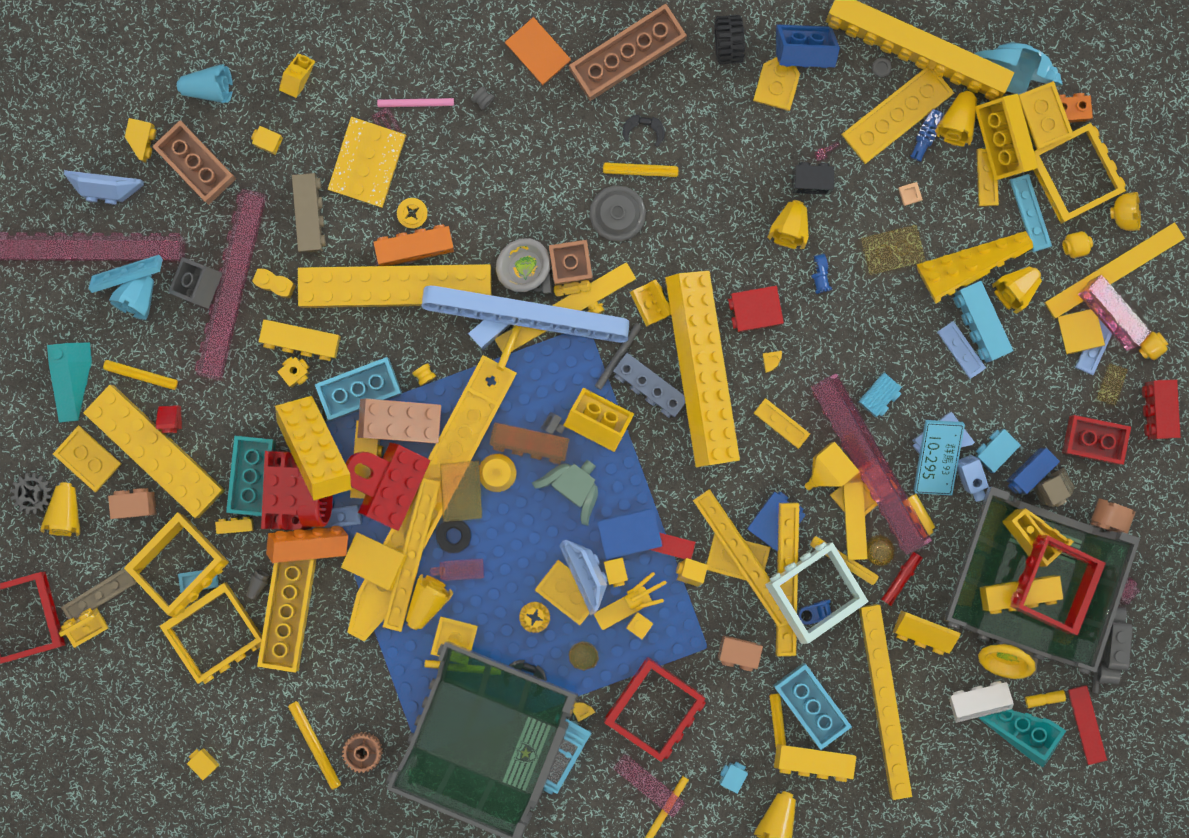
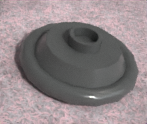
(617, 213)

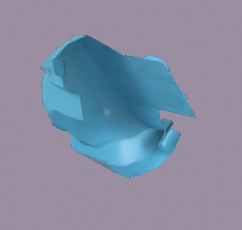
(1025, 62)

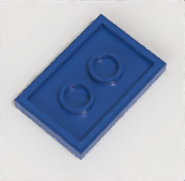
(629, 534)

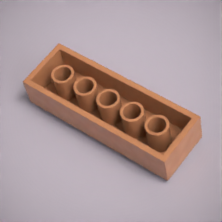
(627, 52)

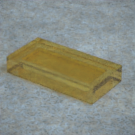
(1111, 384)

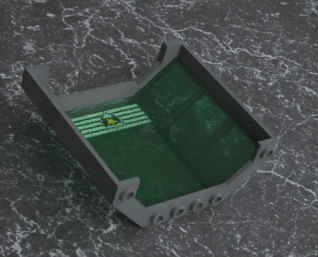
(998, 558)
(484, 742)

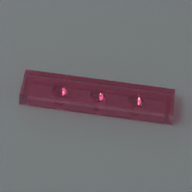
(649, 785)

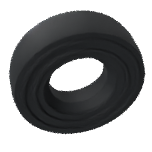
(450, 547)

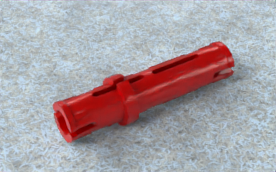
(902, 578)

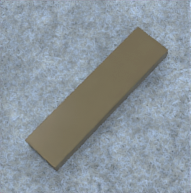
(99, 594)

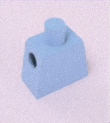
(970, 469)

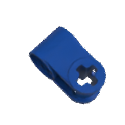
(816, 611)

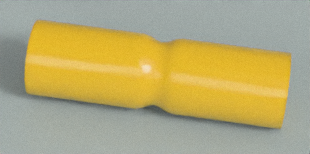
(1042, 699)

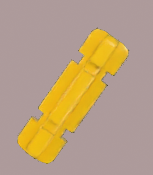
(572, 288)

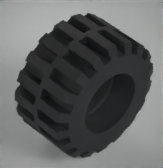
(729, 39)

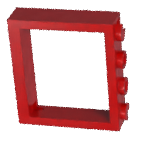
(1083, 595)
(49, 611)
(630, 690)

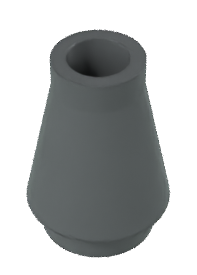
(257, 583)

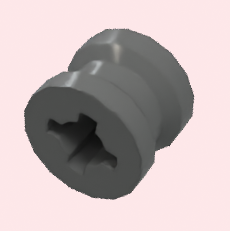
(482, 98)

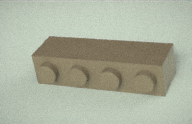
(307, 213)

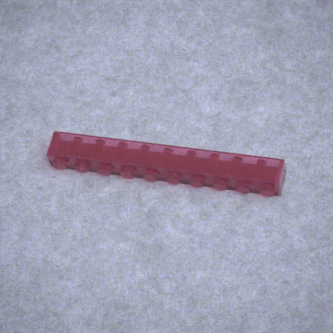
(91, 247)
(231, 285)
(871, 463)

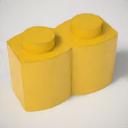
(270, 282)

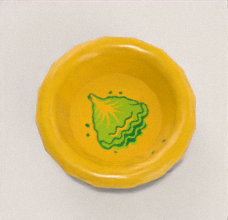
(1007, 661)

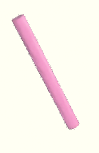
(415, 102)

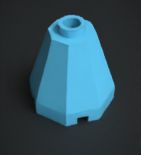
(134, 297)

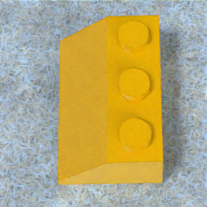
(598, 419)
(925, 633)

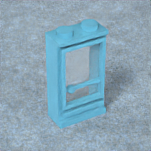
(568, 753)

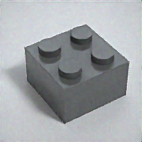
(195, 282)

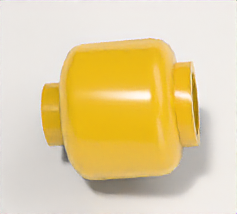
(1077, 244)
(1153, 346)

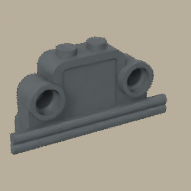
(1116, 652)

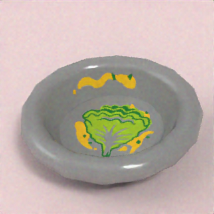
(523, 265)

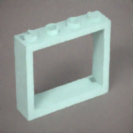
(803, 635)

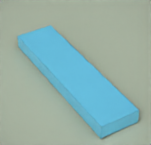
(1030, 212)
(125, 273)

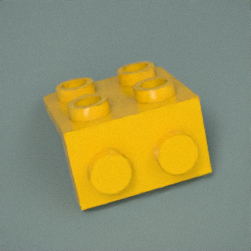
(85, 627)

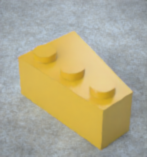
(1027, 526)

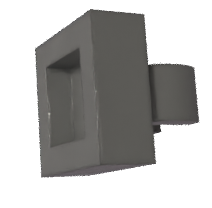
(546, 285)
(552, 424)

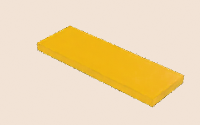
(897, 114)

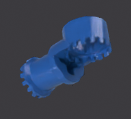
(820, 278)

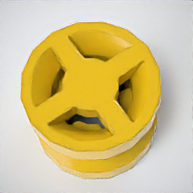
(424, 374)

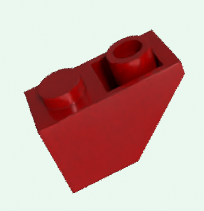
(169, 419)

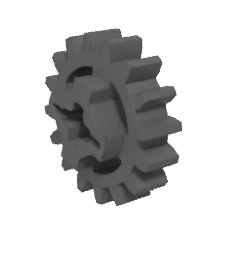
(36, 500)

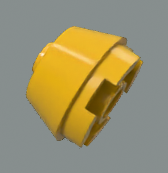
(497, 472)

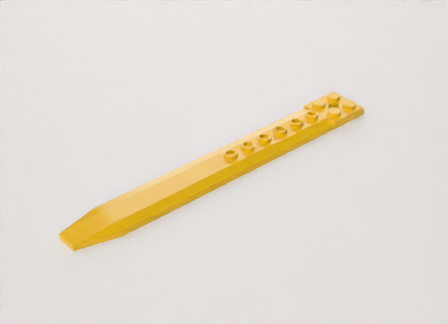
(456, 444)

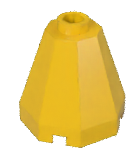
(791, 226)
(1017, 288)

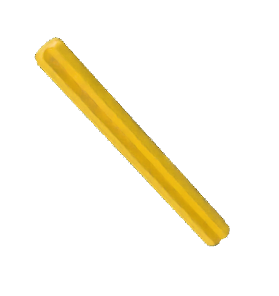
(314, 745)

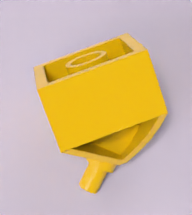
(831, 468)

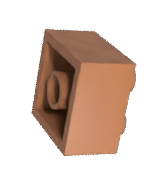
(570, 262)
(135, 504)
(739, 652)

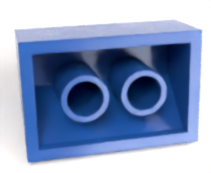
(806, 46)

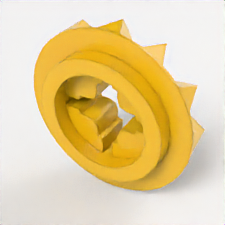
(413, 204)
(542, 612)

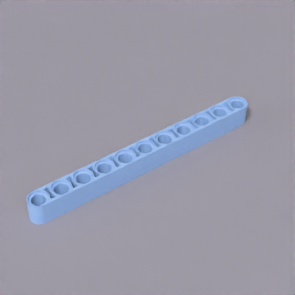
(525, 314)

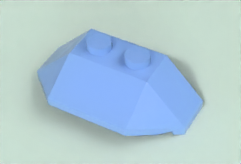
(103, 187)
(586, 573)

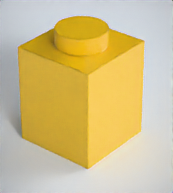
(266, 140)
(616, 572)
(691, 572)
(639, 625)
(202, 763)

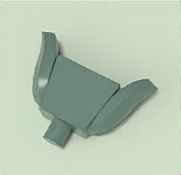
(573, 484)

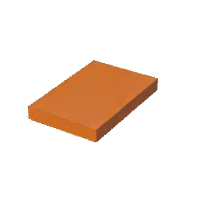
(538, 51)

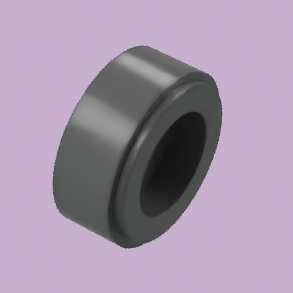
(881, 67)

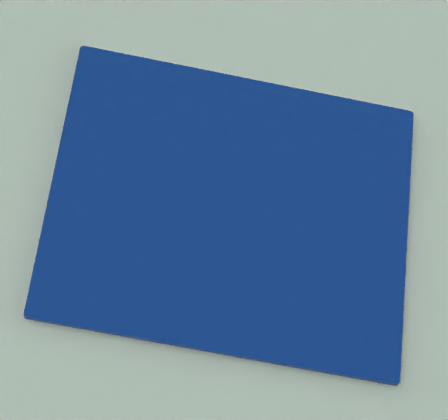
(523, 536)

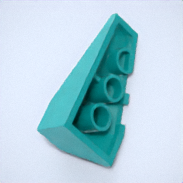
(69, 375)
(1029, 734)

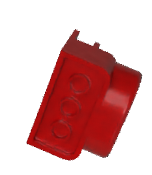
(289, 498)

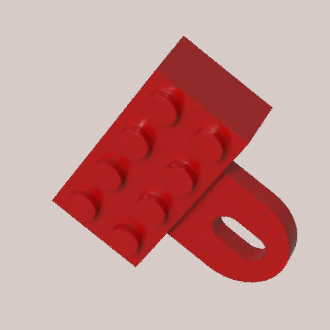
(390, 484)

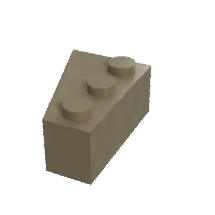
(1054, 488)

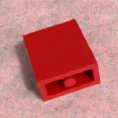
(755, 309)

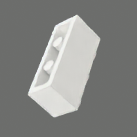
(981, 701)

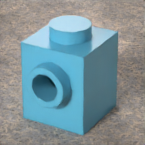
(733, 776)

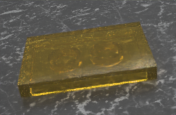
(893, 249)
(461, 491)

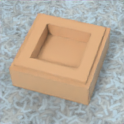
(910, 194)

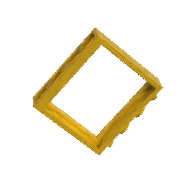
(1050, 189)
(156, 545)
(224, 665)

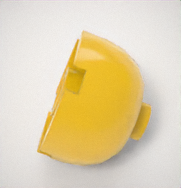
(1127, 212)

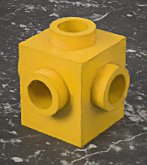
(287, 371)

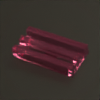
(381, 113)

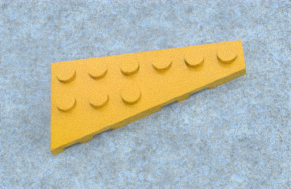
(968, 265)

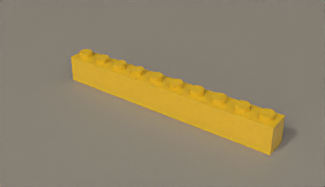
(885, 702)

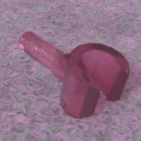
(821, 153)

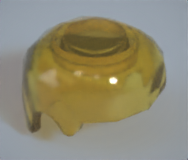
(880, 550)
(583, 655)

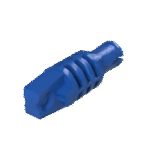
(926, 134)

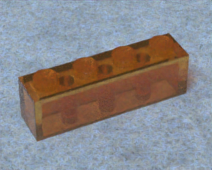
(530, 442)

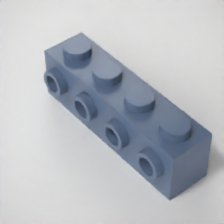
(650, 385)

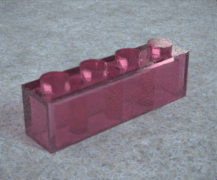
(1114, 312)

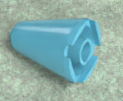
(207, 84)

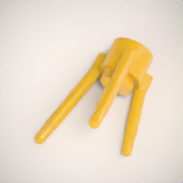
(634, 598)

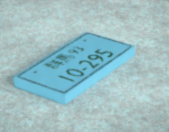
(938, 457)

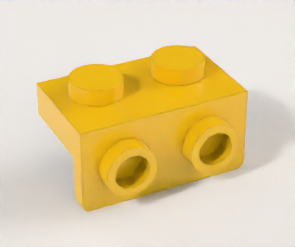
(651, 302)

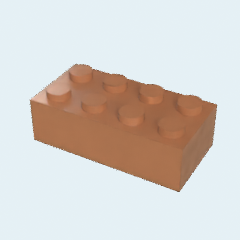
(194, 162)
(399, 421)

